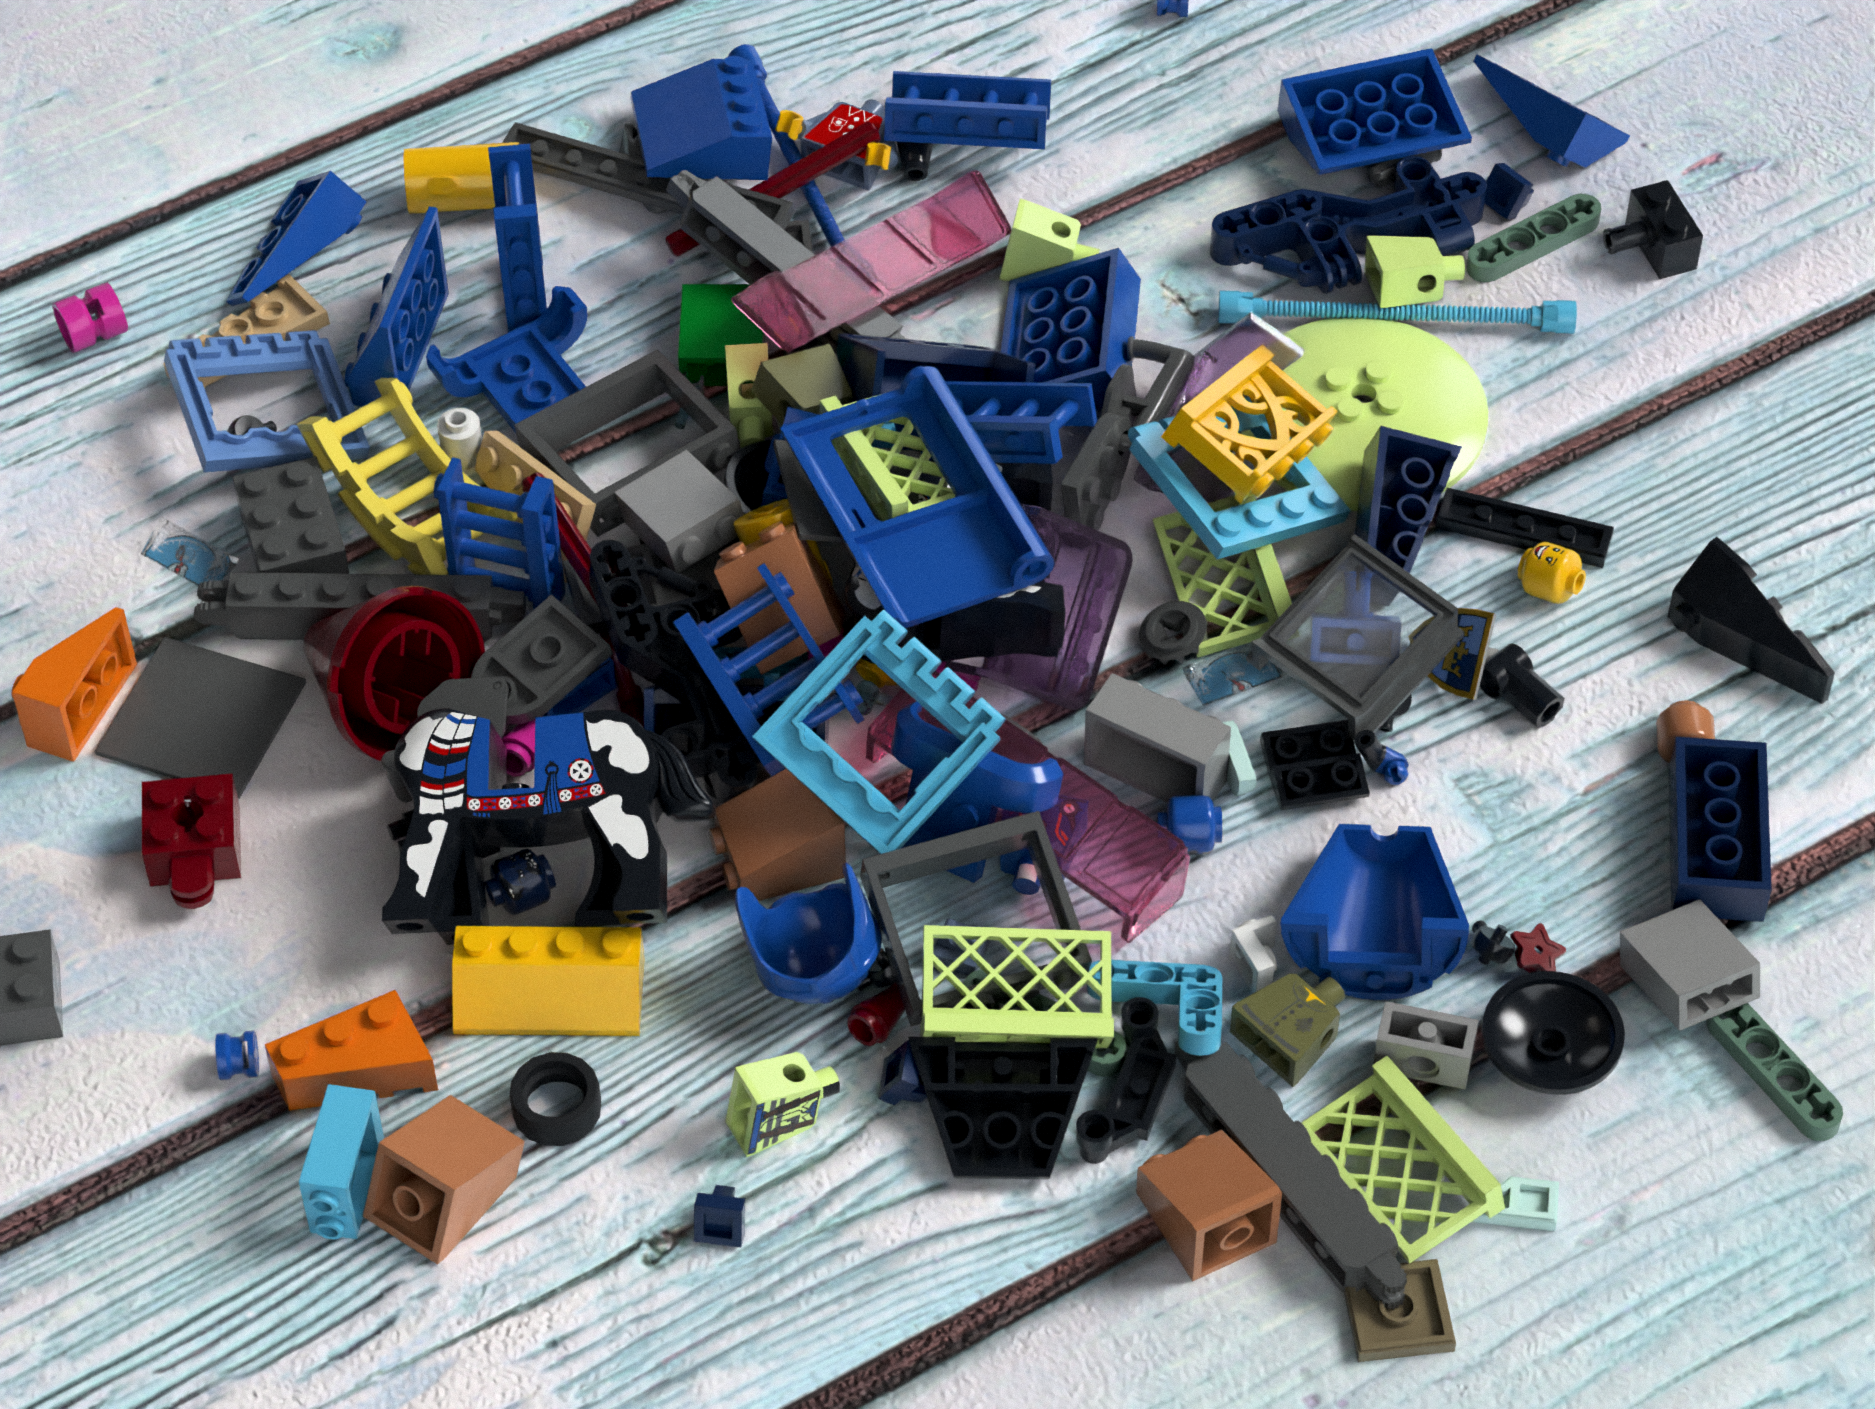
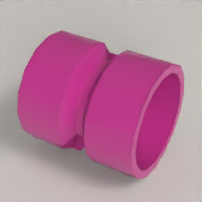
(75, 319)

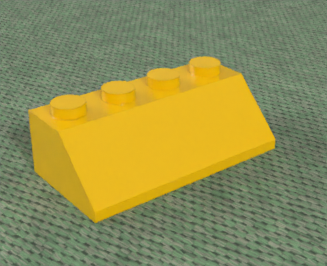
(547, 980)

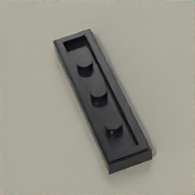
(1522, 525)

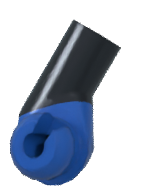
(1382, 758)

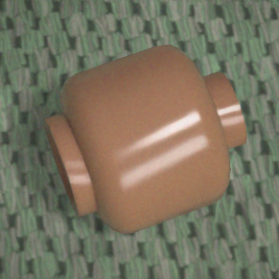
(1682, 720)

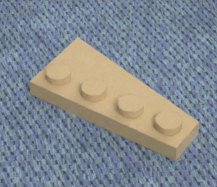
(280, 311)
(506, 464)

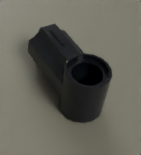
(1512, 676)

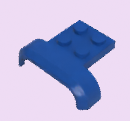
(523, 367)
(975, 802)

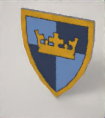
(1464, 665)

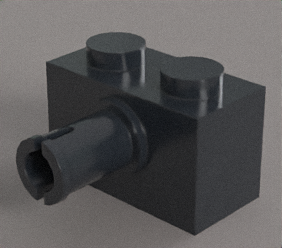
(1660, 228)

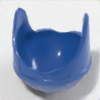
(812, 942)

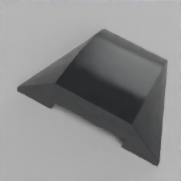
(1002, 1103)

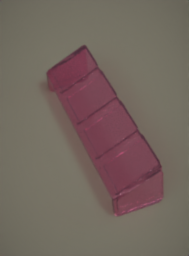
(875, 264)
(1094, 836)

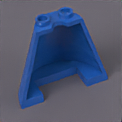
(1377, 914)

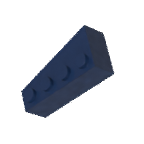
(1400, 491)

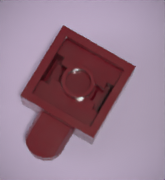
(193, 840)

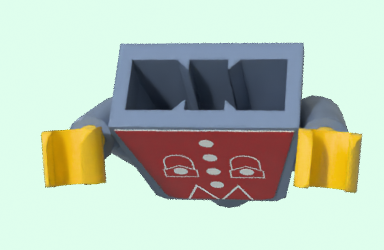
(836, 122)

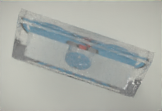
(187, 553)
(1228, 674)

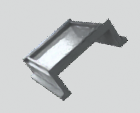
(1361, 636)

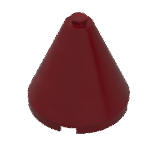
(387, 658)

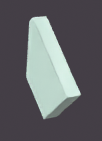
(1527, 1204)

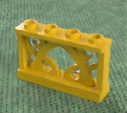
(1263, 382)

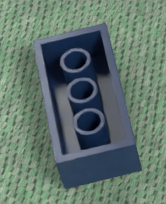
(1720, 827)

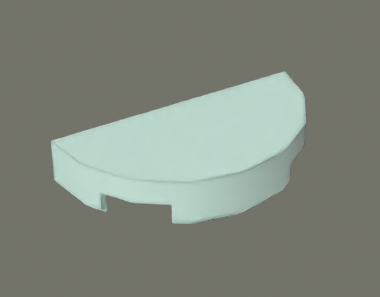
(1240, 771)

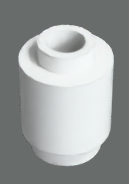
(460, 435)

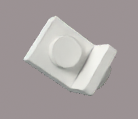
(1252, 951)

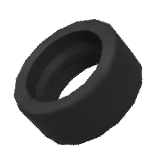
(548, 1069)

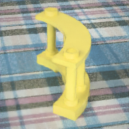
(378, 514)

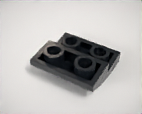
(1313, 765)

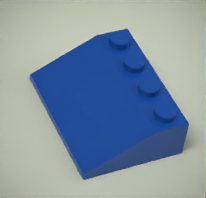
(1371, 112)
(705, 122)
(404, 316)
(1074, 320)

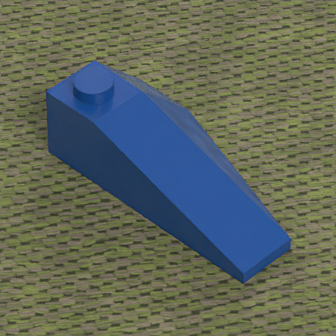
(1553, 121)
(306, 222)

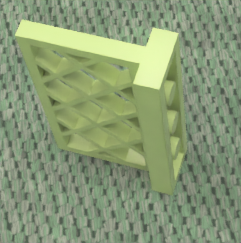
(871, 466)
(1263, 571)
(1024, 1024)
(1438, 1145)

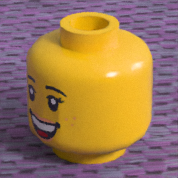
(1551, 572)

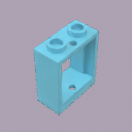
(341, 1162)

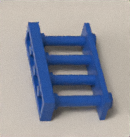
(968, 110)
(517, 234)
(1022, 418)
(537, 533)
(727, 671)

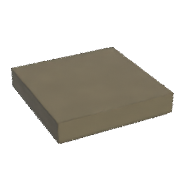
(1414, 1328)

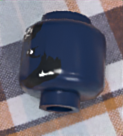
(520, 881)

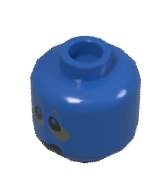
(1193, 821)

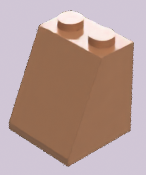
(813, 597)
(778, 838)
(440, 1176)
(1210, 1203)

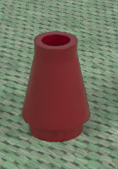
(876, 1016)

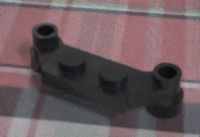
(1137, 1089)

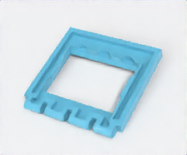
(1246, 525)
(835, 779)

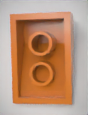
(74, 686)

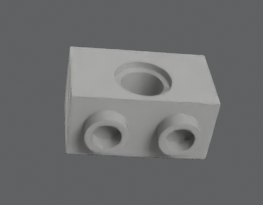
(1427, 1044)

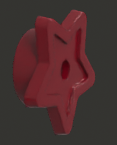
(1525, 951)

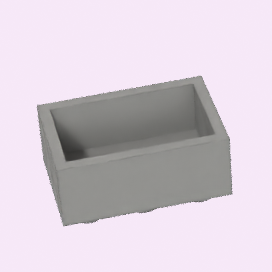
(1155, 742)

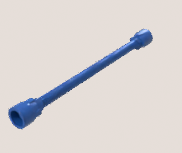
(790, 149)

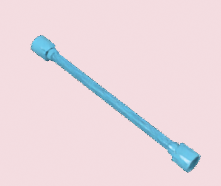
(1551, 316)

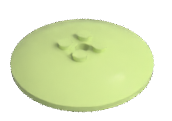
(1414, 388)

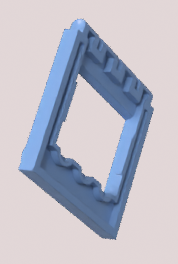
(261, 353)

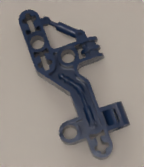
(1332, 228)

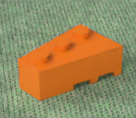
(358, 1048)

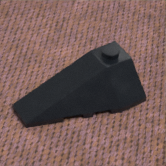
(1732, 617)

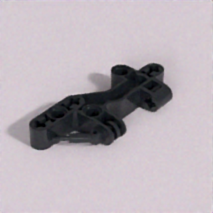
(665, 660)

